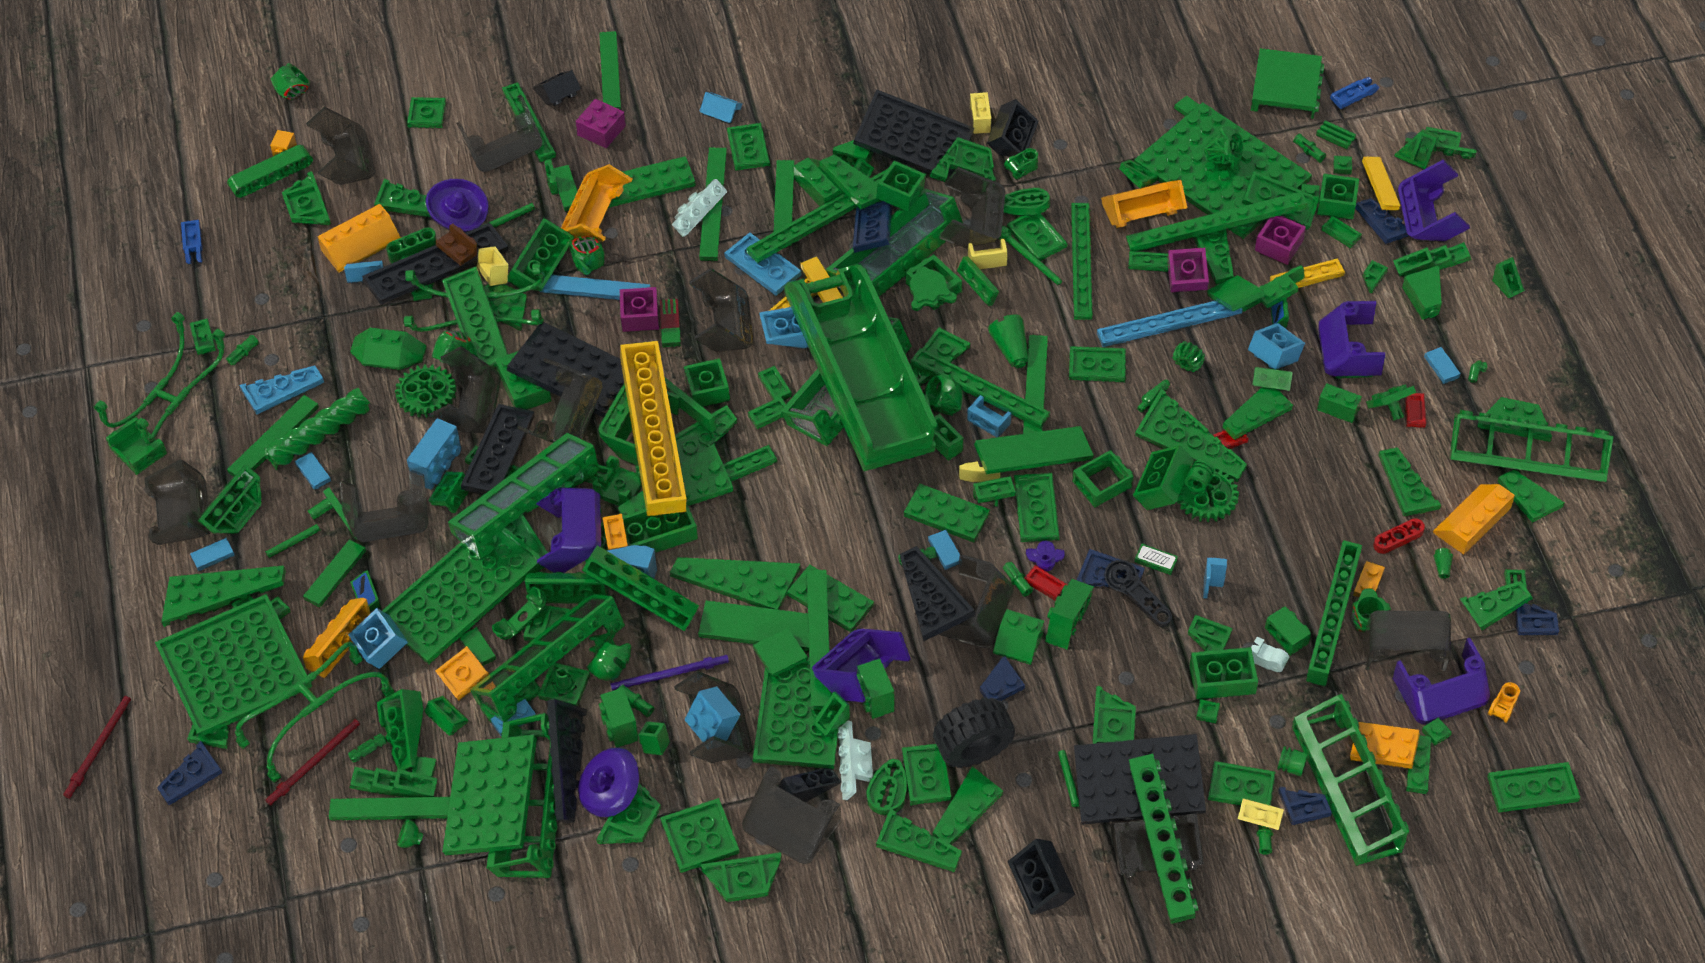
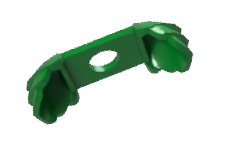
(510, 628)

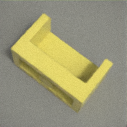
(981, 112)
(989, 258)
(492, 266)
(1260, 814)

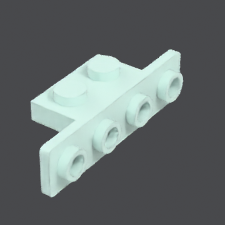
(698, 207)
(854, 760)

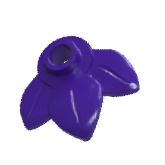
(1045, 555)

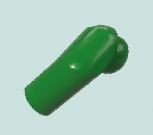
(1474, 370)

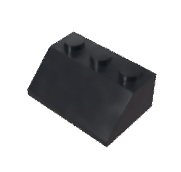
(1012, 129)
(1041, 876)

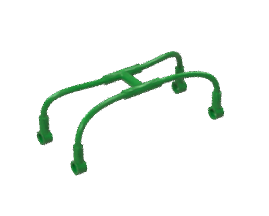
(535, 314)
(142, 424)
(315, 702)

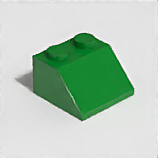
(1019, 637)

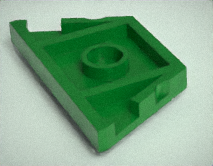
(305, 202)
(508, 306)
(1517, 409)
(1112, 718)
(633, 822)
(743, 876)

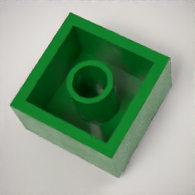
(900, 186)
(1338, 196)
(707, 382)
(876, 689)
(618, 718)

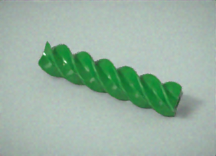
(314, 429)

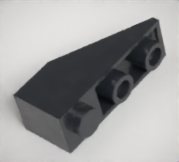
(810, 784)

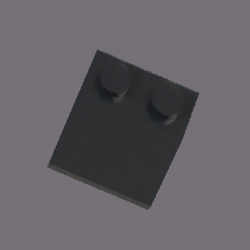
(558, 87)

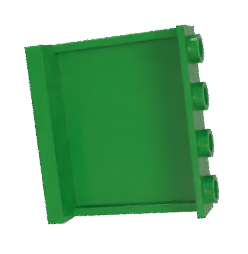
(1288, 80)

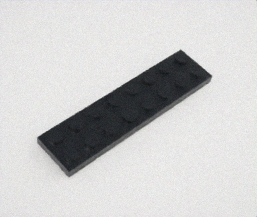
(428, 265)

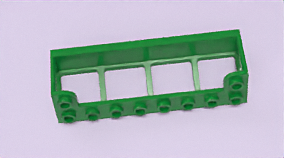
(1527, 464)
(1329, 784)
(542, 855)

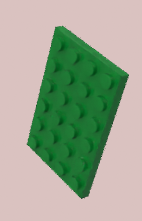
(786, 723)
(490, 795)

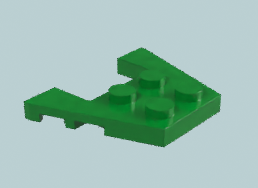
(966, 156)

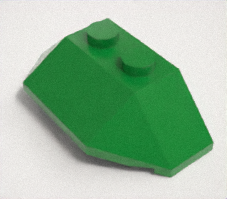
(387, 349)
(234, 503)

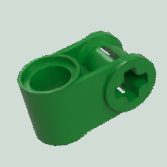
(1023, 163)

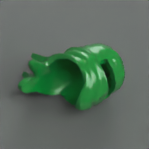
(604, 663)

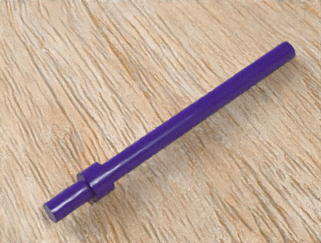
(707, 663)

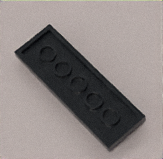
(497, 449)

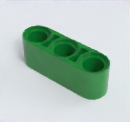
(411, 244)

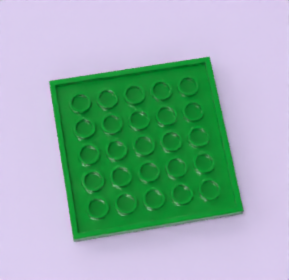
(231, 664)

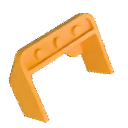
(593, 200)
(1144, 202)

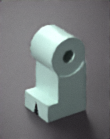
(1268, 656)

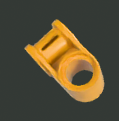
(1503, 704)

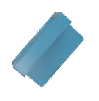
(719, 106)
(356, 270)
(1214, 574)

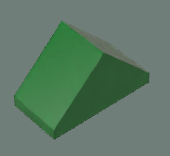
(1507, 278)
(832, 715)

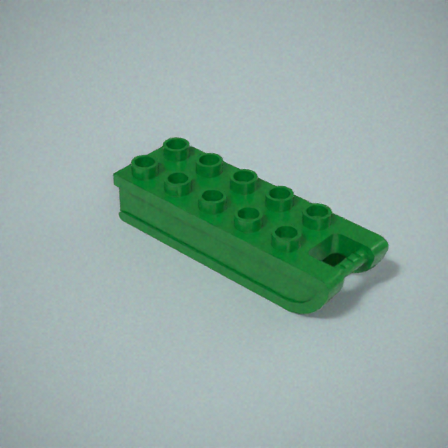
(864, 368)

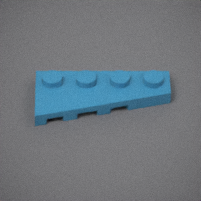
(269, 393)

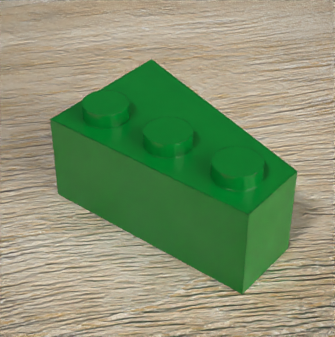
(1067, 612)

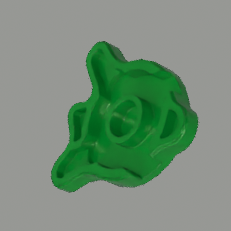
(929, 287)

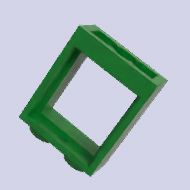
(954, 282)
(1090, 491)

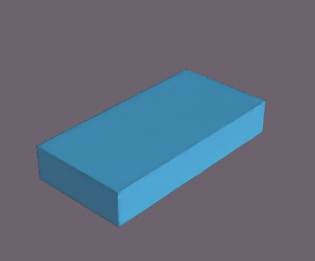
(1442, 365)
(312, 471)
(944, 549)
(212, 554)

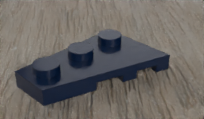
(1384, 224)
(1094, 569)
(190, 775)

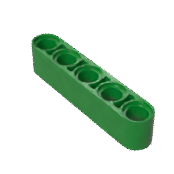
(269, 171)

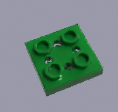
(1391, 399)
(566, 680)

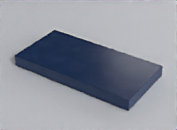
(872, 226)

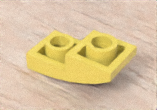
(974, 473)

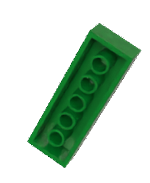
(657, 530)

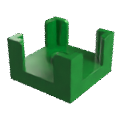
(622, 486)

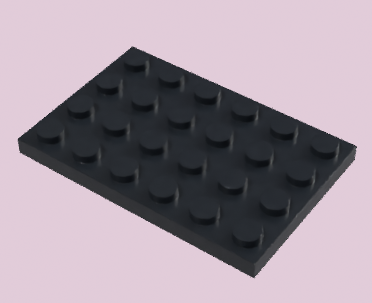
(908, 132)
(572, 352)
(1108, 786)

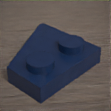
(1536, 621)
(1002, 682)
(1304, 806)

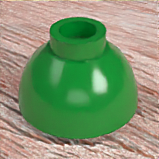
(409, 835)

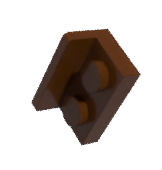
(457, 245)

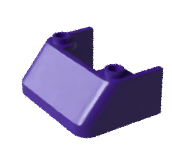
(1418, 208)
(1339, 354)
(579, 527)
(839, 666)
(1449, 696)

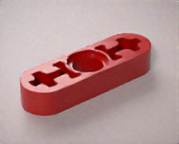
(1395, 543)

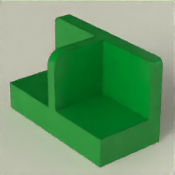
(993, 490)

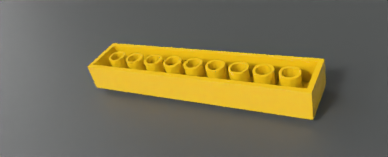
(653, 428)

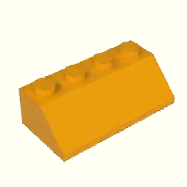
(358, 237)
(1475, 516)
(336, 635)

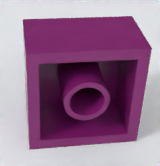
(600, 123)
(1280, 238)
(1187, 270)
(639, 309)

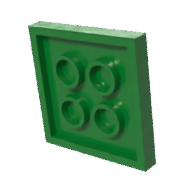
(699, 835)

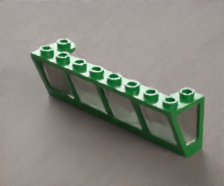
(500, 686)

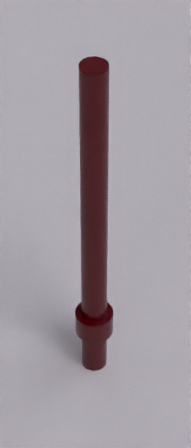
(78, 778)
(284, 787)

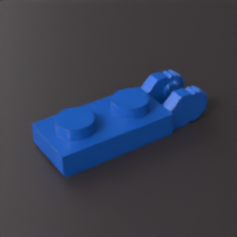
(1354, 92)
(192, 239)

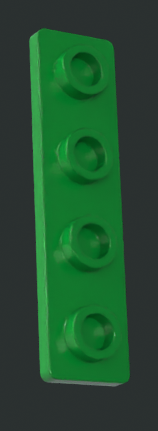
(1449, 143)
(1279, 288)

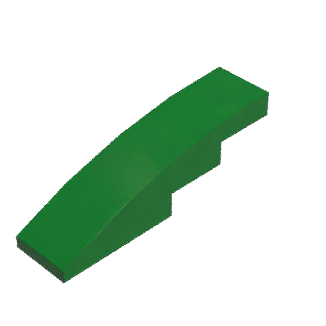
(1425, 259)
(393, 783)

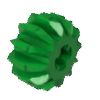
(1188, 356)

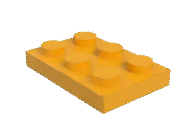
(1389, 744)

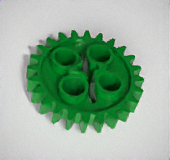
(425, 390)
(1224, 490)

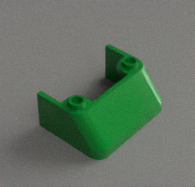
(617, 425)

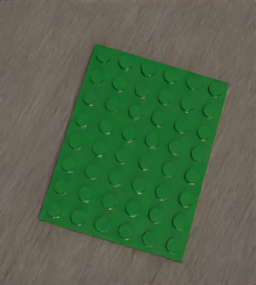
(1215, 185)

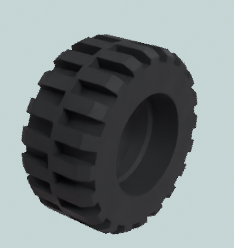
(974, 732)

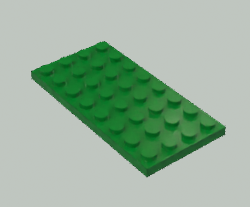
(459, 593)

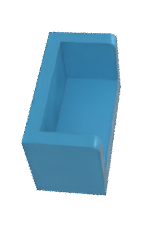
(987, 418)

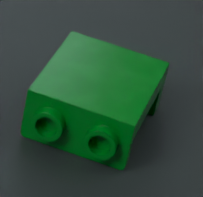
(132, 449)

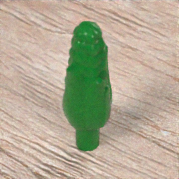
(1148, 398)

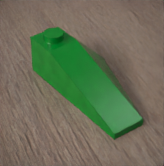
(402, 719)

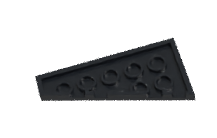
(933, 596)
(566, 755)

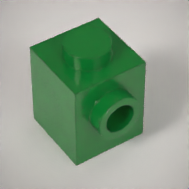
(654, 738)

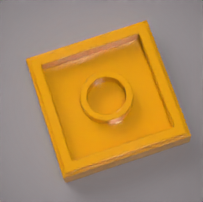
(462, 673)

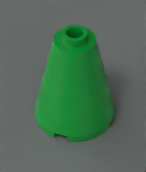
(1010, 339)

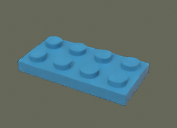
(771, 272)

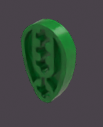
(1027, 202)
(878, 785)

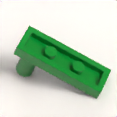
(327, 504)

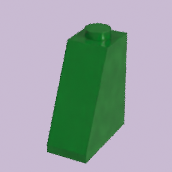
(1424, 291)

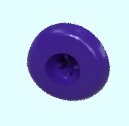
(457, 203)
(609, 782)

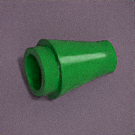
(1443, 561)

